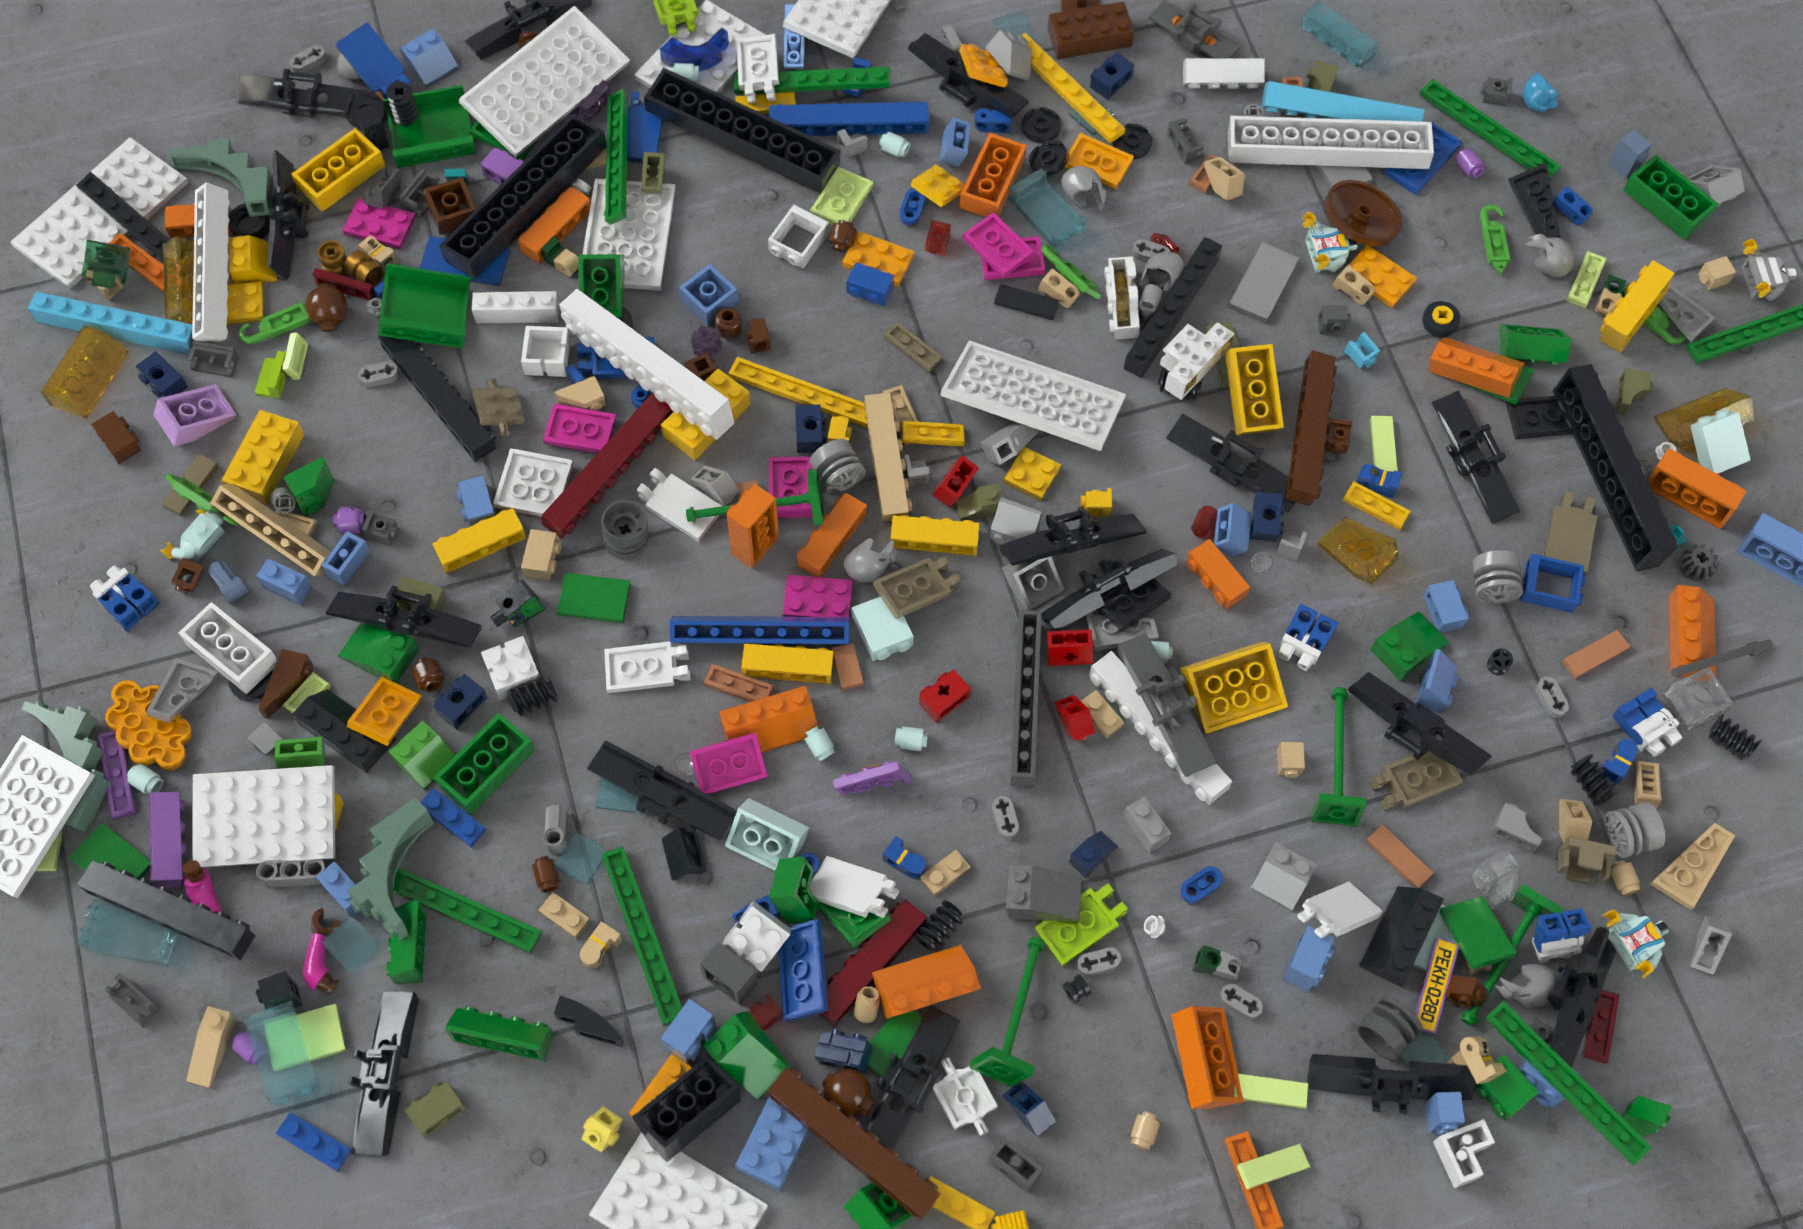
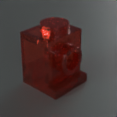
(938, 237)
(766, 1013)

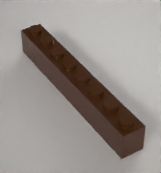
(1311, 428)
(853, 1144)

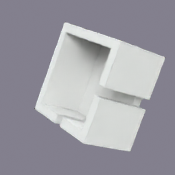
(545, 351)
(511, 667)
(758, 937)

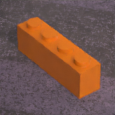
(555, 222)
(832, 535)

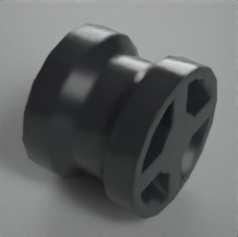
(1505, 659)
(1076, 989)

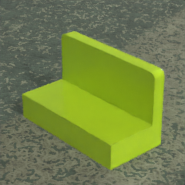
(272, 377)

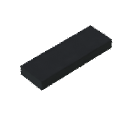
(1026, 302)

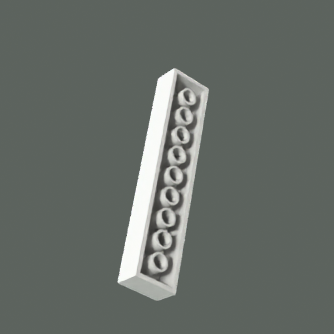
(1330, 142)
(647, 364)

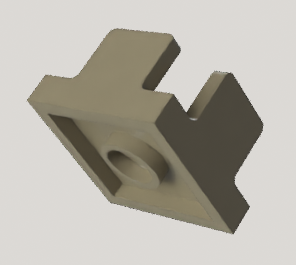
(1582, 855)

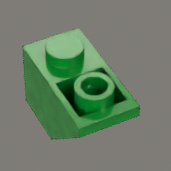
(1647, 1115)

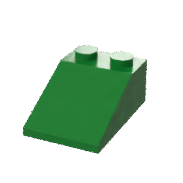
(603, 280)
(1408, 645)
(379, 651)
(746, 1054)

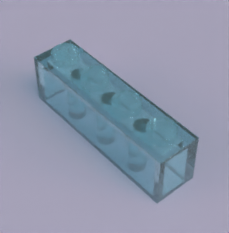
(1339, 34)

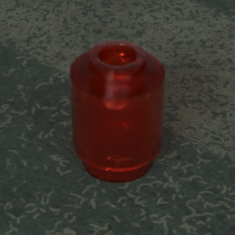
(1204, 522)

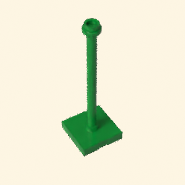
(811, 497)
(1336, 807)
(1535, 906)
(1001, 1064)

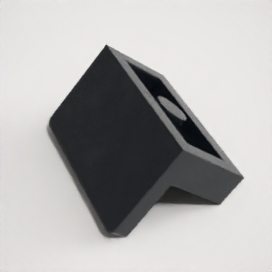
(683, 853)

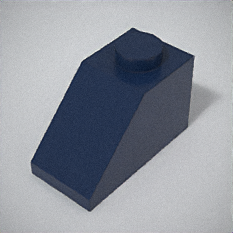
(1092, 853)
(1029, 1108)

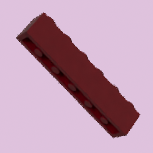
(874, 955)

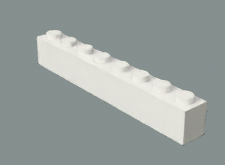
(210, 264)
(1120, 688)

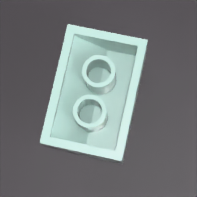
(765, 834)

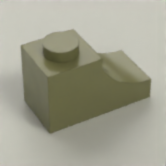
(1322, 76)
(653, 173)
(1632, 387)
(980, 503)

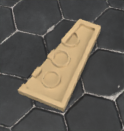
(1693, 869)

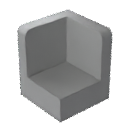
(851, 144)
(916, 472)
(1291, 546)
(264, 739)

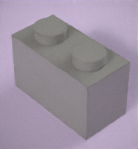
(1147, 824)

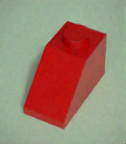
(1075, 717)

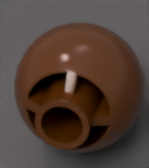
(326, 307)
(850, 1091)

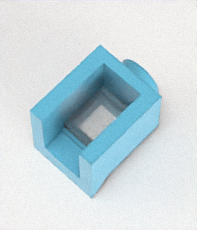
(1363, 351)

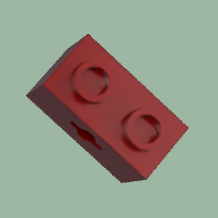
(955, 481)
(1070, 647)
(940, 706)

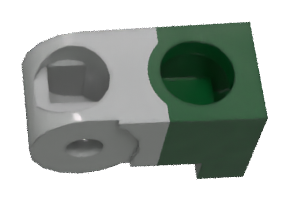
(1217, 963)

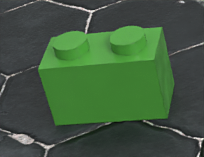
(300, 753)

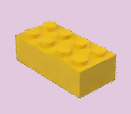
(338, 170)
(1636, 305)
(1254, 389)
(690, 437)
(264, 455)

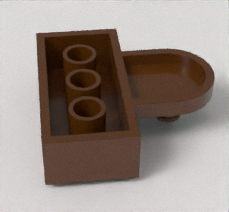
(1089, 28)

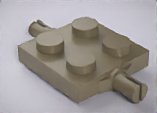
(498, 406)

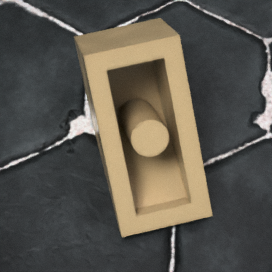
(1225, 178)
(583, 395)
(1573, 820)

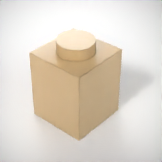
(1717, 273)
(1290, 759)

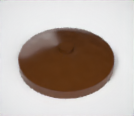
(1363, 212)

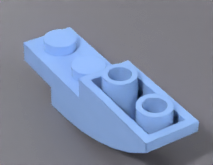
(793, 46)

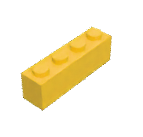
(935, 535)
(479, 540)
(787, 663)

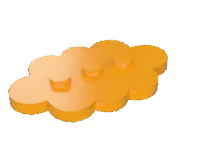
(144, 736)

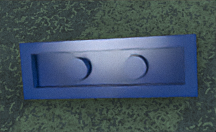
(453, 818)
(313, 1142)

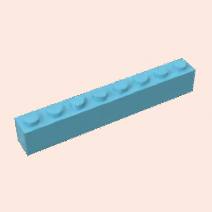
(1331, 105)
(114, 322)

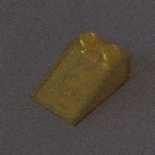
(1360, 549)

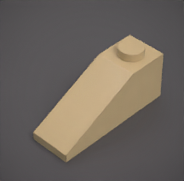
(210, 1046)

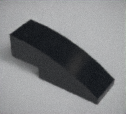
(586, 1021)

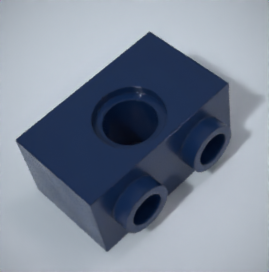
(1111, 75)
(155, 367)
(807, 417)
(1267, 504)
(458, 713)

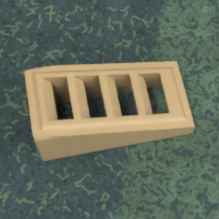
(1641, 795)

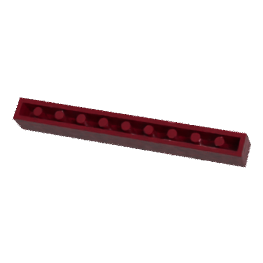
(606, 467)

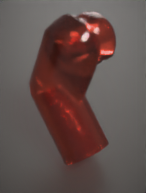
(1165, 241)

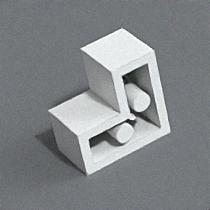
(1458, 1151)

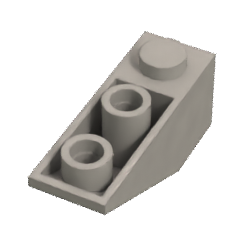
(1007, 442)

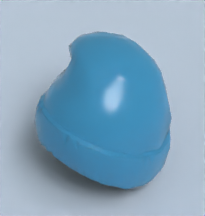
(1539, 94)

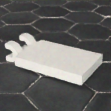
(758, 66)
(672, 499)
(644, 666)
(851, 887)
(1340, 910)

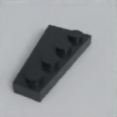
(1536, 200)

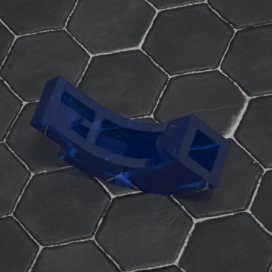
(703, 55)

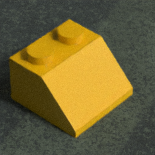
(249, 260)

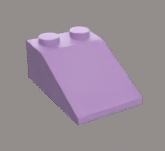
(193, 414)

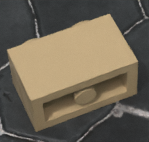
(540, 555)

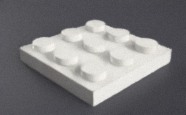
(531, 482)

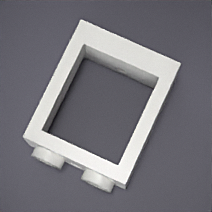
(806, 221)

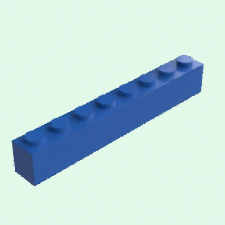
(855, 118)
(759, 629)

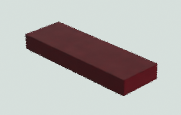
(344, 284)
(1601, 1028)

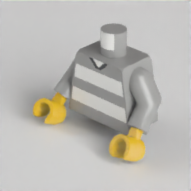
(1764, 273)

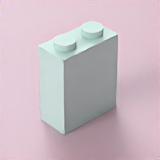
(1720, 441)
(880, 629)

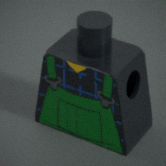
(517, 605)

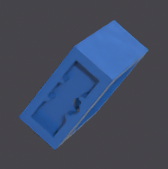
(1558, 567)

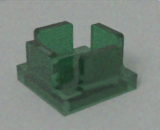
(105, 262)

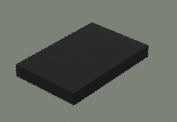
(1539, 418)
(1128, 607)

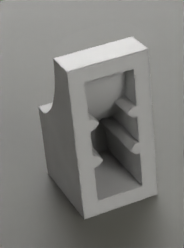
(715, 484)
(1513, 828)
(1710, 944)

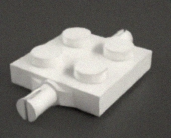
(964, 1097)

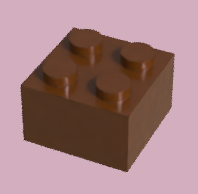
(449, 204)

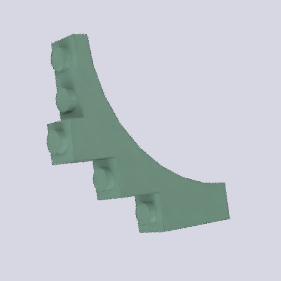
(236, 167)
(72, 733)
(379, 867)

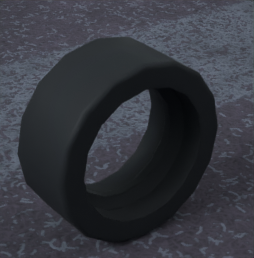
(241, 212)

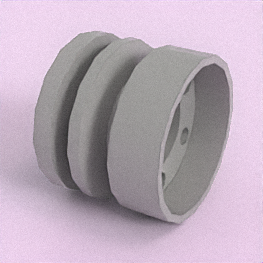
(837, 466)
(1497, 577)
(1635, 829)

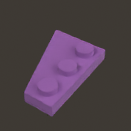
(880, 776)

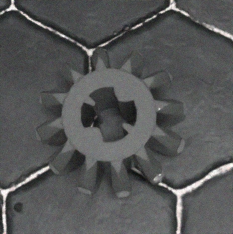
(1699, 562)

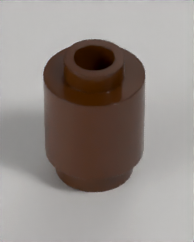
(546, 874)

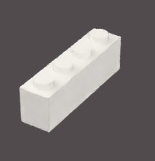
(1223, 73)
(515, 307)

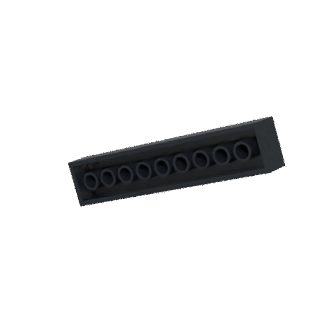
(742, 130)
(523, 196)
(1615, 468)

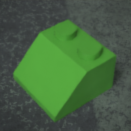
(421, 754)

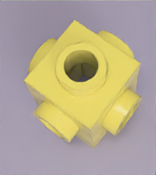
(602, 1129)

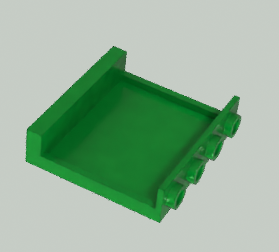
(438, 132)
(424, 306)

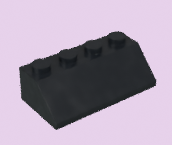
(327, 717)
(1401, 934)
(687, 1108)

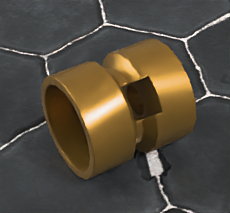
(332, 257)
(363, 268)

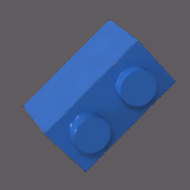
(870, 284)

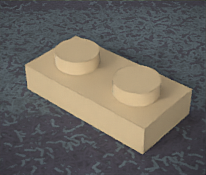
(1102, 714)
(945, 873)
(564, 915)

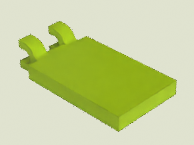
(676, 11)
(1096, 920)

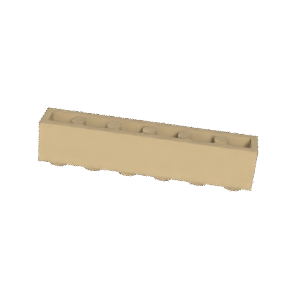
(886, 456)
(271, 528)

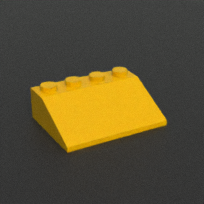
(1235, 686)

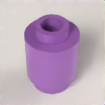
(1470, 163)
(243, 1047)

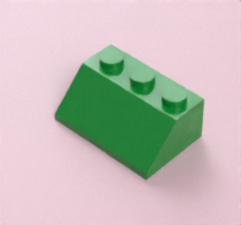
(1534, 343)
(408, 953)

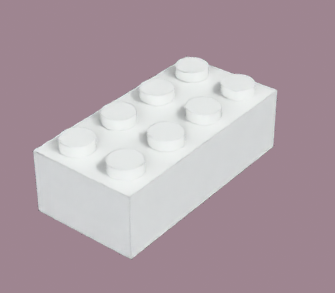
(228, 648)

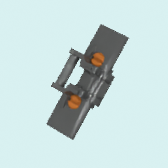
(1190, 36)

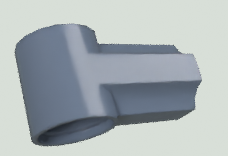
(229, 584)

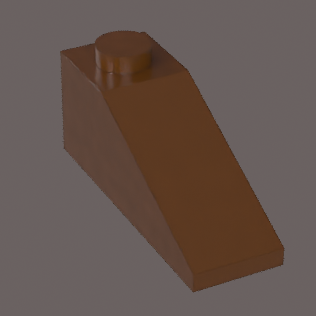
(288, 675)

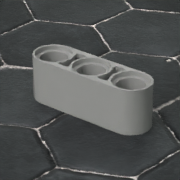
(282, 869)

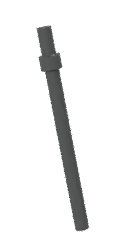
(1751, 649)

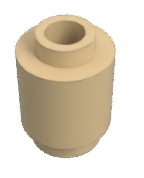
(1625, 878)
(866, 1005)
(1144, 1130)

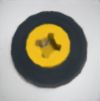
(1441, 326)

